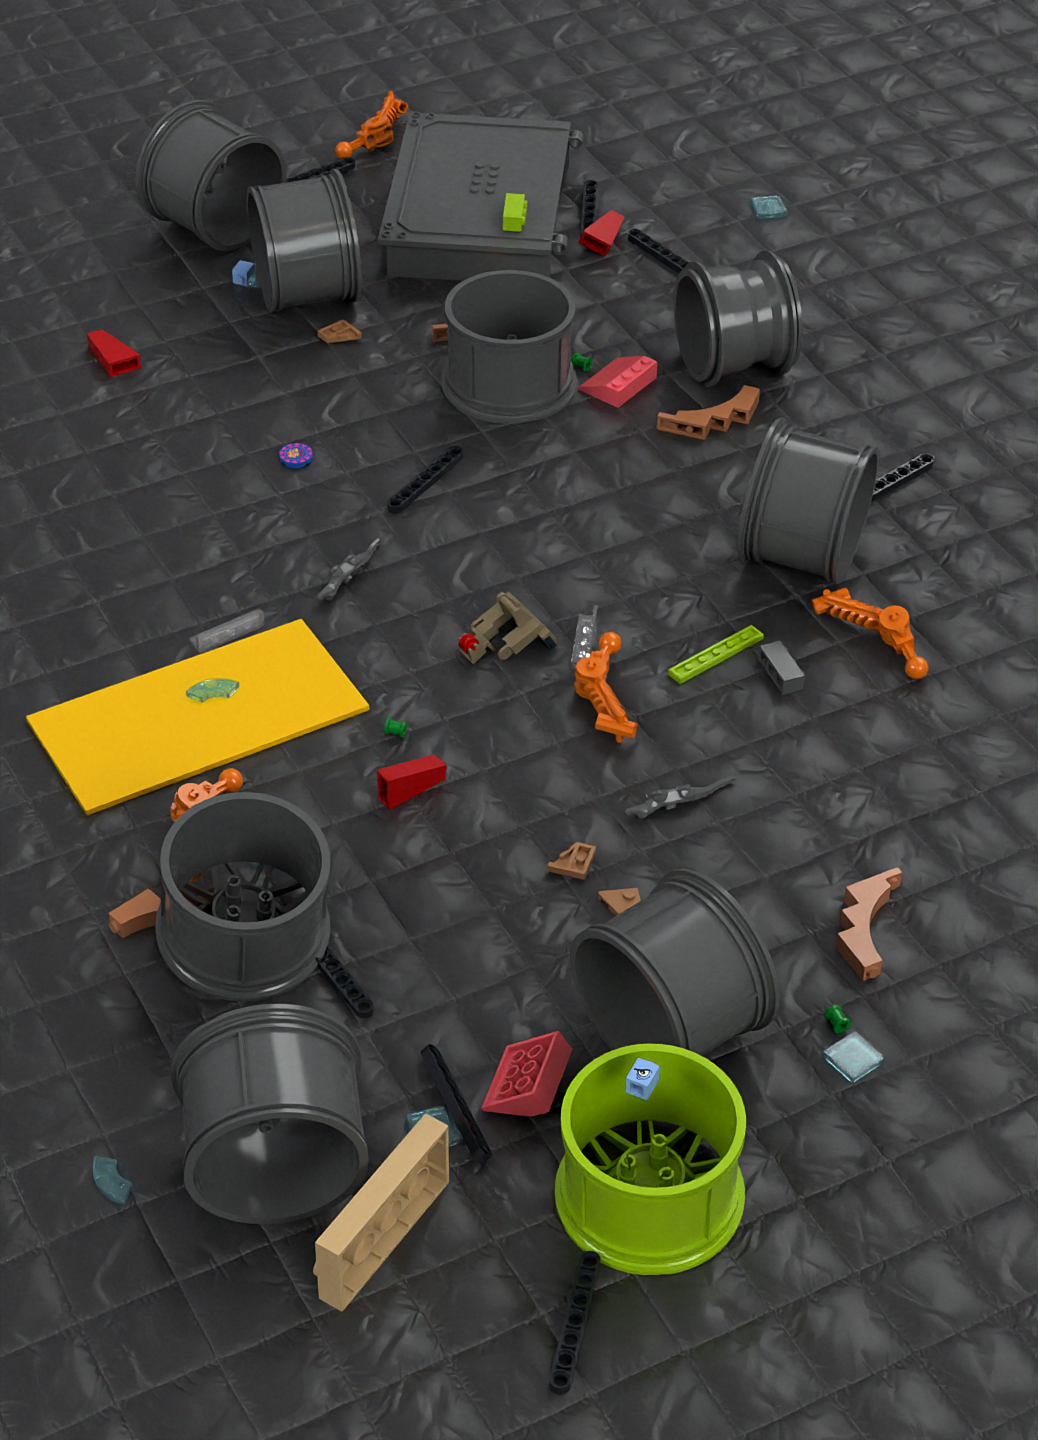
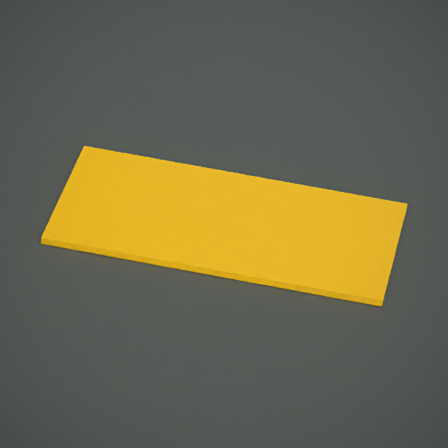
(154, 735)

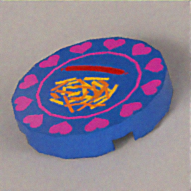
(296, 455)

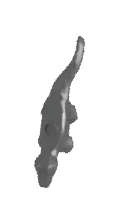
(343, 573)
(675, 795)

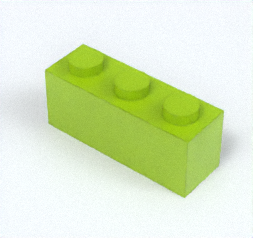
(514, 212)

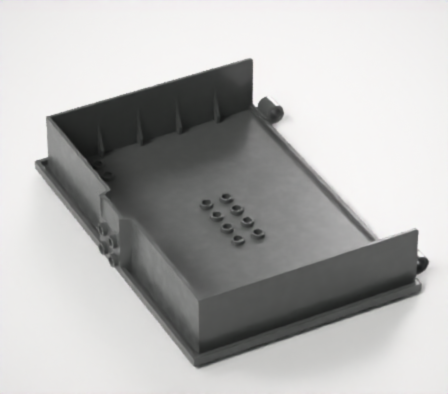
(453, 191)

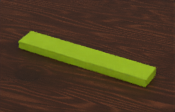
(715, 654)

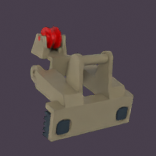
(487, 624)

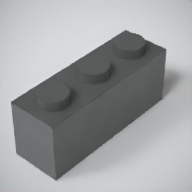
(781, 667)

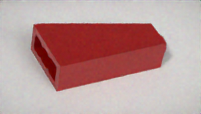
(602, 233)
(112, 353)
(409, 779)

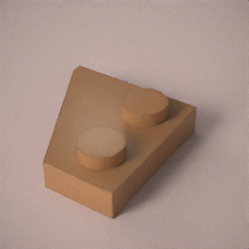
(339, 332)
(574, 861)
(620, 899)

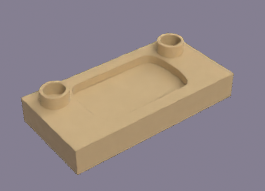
(382, 1212)

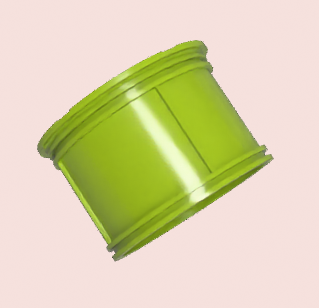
(648, 1205)

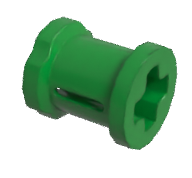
(582, 362)
(395, 727)
(838, 1020)

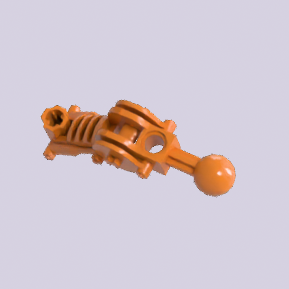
(376, 128)
(890, 623)
(591, 685)
(192, 794)

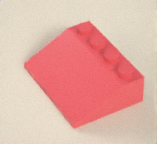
(621, 379)
(528, 1076)

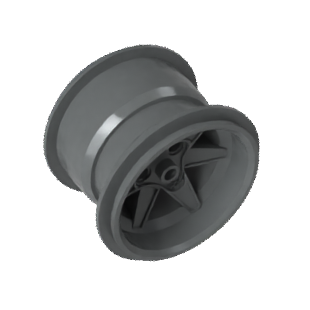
(737, 318)

